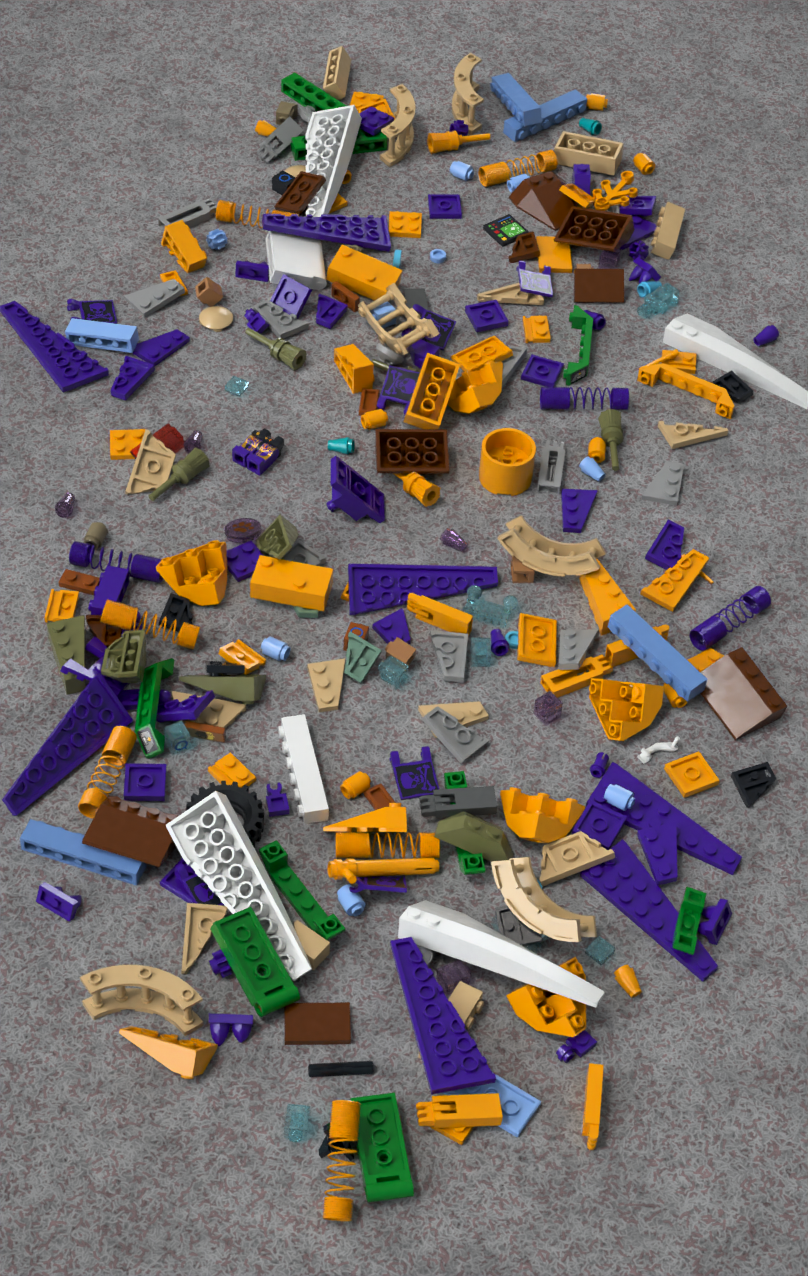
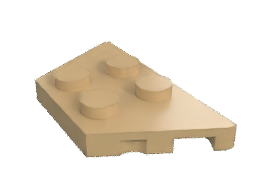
(151, 466)
(217, 713)
(571, 856)

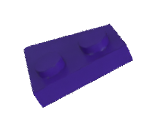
(329, 311)
(392, 627)

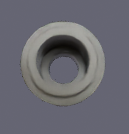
(96, 534)

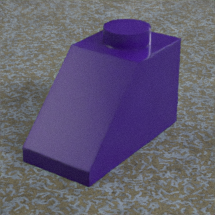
(581, 176)
(420, 349)

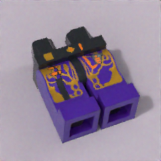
(258, 450)

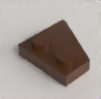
(104, 632)

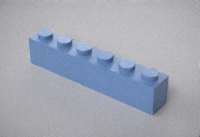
(516, 99)
(551, 114)
(657, 653)
(68, 848)

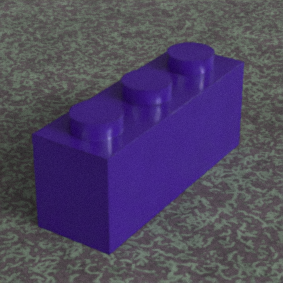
(112, 587)

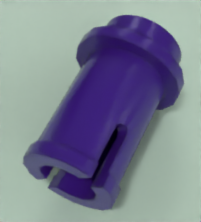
(598, 768)

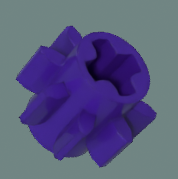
(459, 127)
(638, 250)
(220, 964)

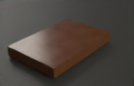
(300, 193)
(599, 285)
(317, 1023)

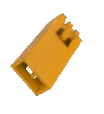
(439, 614)
(619, 653)
(567, 681)
(592, 1104)
(471, 1111)

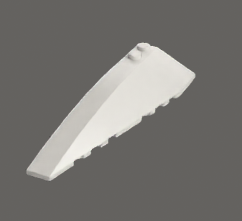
(329, 150)
(727, 354)
(224, 857)
(475, 943)

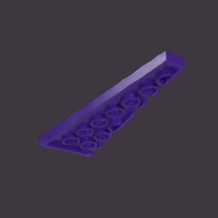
(354, 230)
(55, 353)
(388, 585)
(72, 741)
(653, 810)
(638, 897)
(443, 1042)

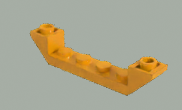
(650, 374)

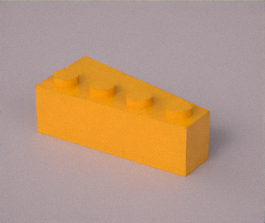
(603, 596)

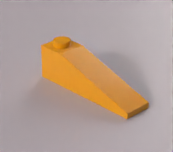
(380, 820)
(179, 1056)

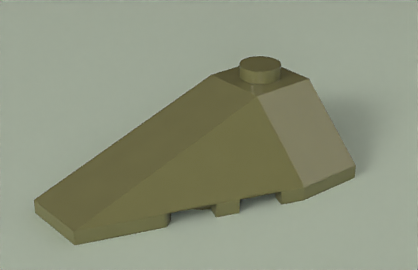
(278, 537)
(238, 688)

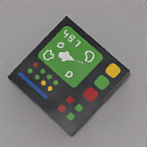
(505, 230)

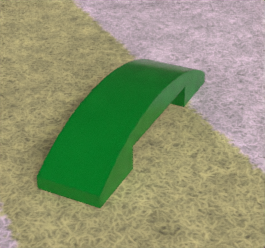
(688, 920)

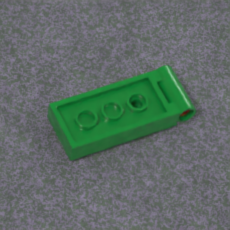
(251, 952)
(379, 1141)

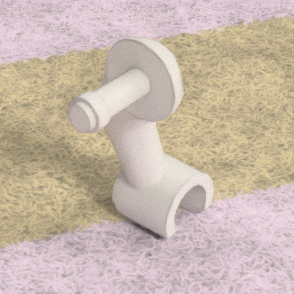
(646, 755)

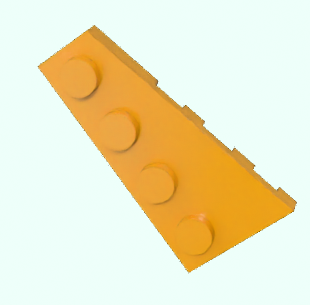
(676, 581)

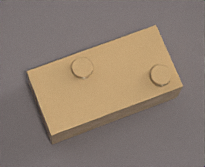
(599, 153)

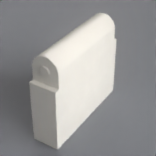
(297, 258)

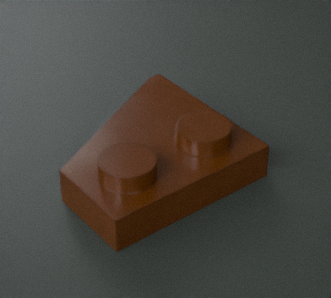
(524, 248)

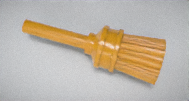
(451, 140)
(418, 487)

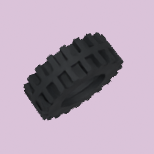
(242, 803)

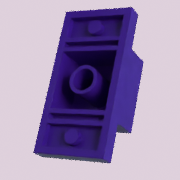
(354, 493)

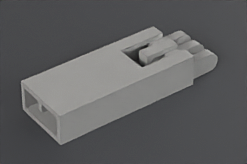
(284, 132)
(191, 214)
(550, 477)

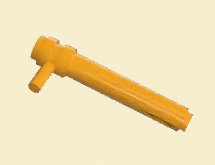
(384, 867)

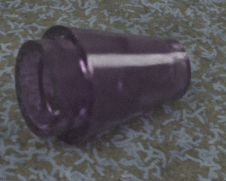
(193, 441)
(65, 505)
(453, 540)

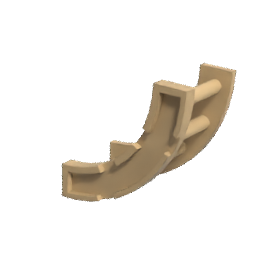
(466, 93)
(400, 127)
(424, 327)
(550, 555)
(534, 907)
(172, 1000)

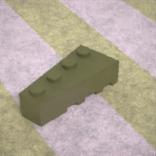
(69, 641)

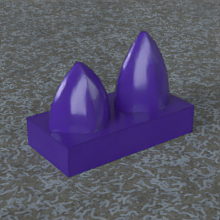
(252, 271)
(644, 271)
(57, 901)
(718, 919)
(221, 1023)

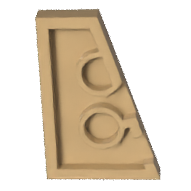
(326, 683)
(466, 713)

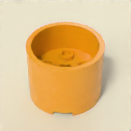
(507, 461)

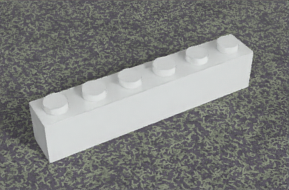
(304, 769)

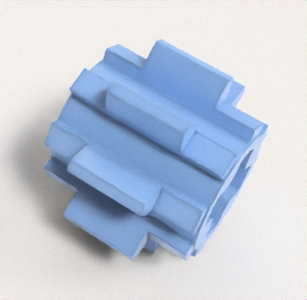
(216, 239)

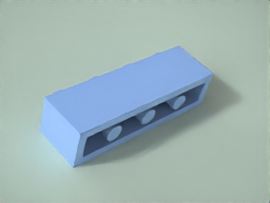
(102, 335)

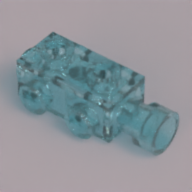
(659, 300)

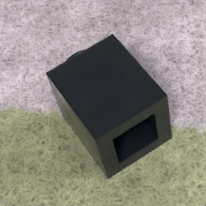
(281, 182)

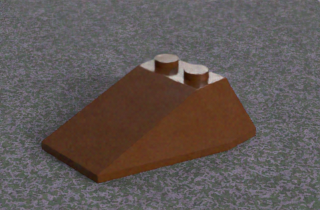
(543, 200)

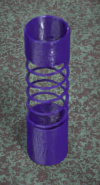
(560, 397)
(141, 567)
(714, 628)

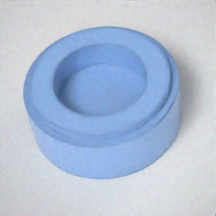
(438, 256)

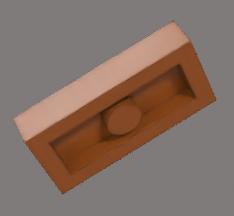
(345, 296)
(79, 581)

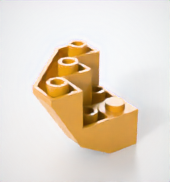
(477, 388)
(198, 573)
(624, 706)
(538, 816)
(548, 1010)

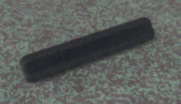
(340, 1068)

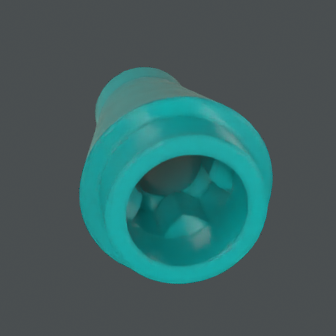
(591, 126)
(342, 445)

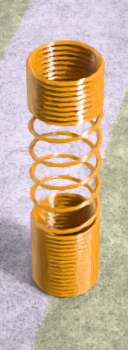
(499, 172)
(225, 212)
(124, 616)
(120, 742)
(358, 845)
(343, 1128)

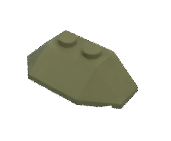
(126, 657)
(475, 836)

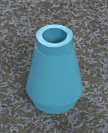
(647, 287)

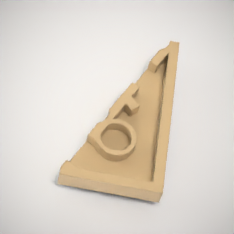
(512, 295)
(687, 434)
(197, 930)

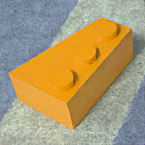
(184, 246)
(354, 367)

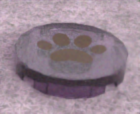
(242, 529)

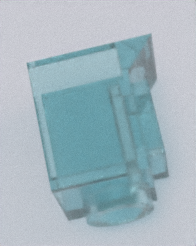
(393, 671)

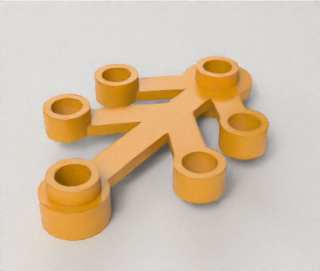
(604, 203)

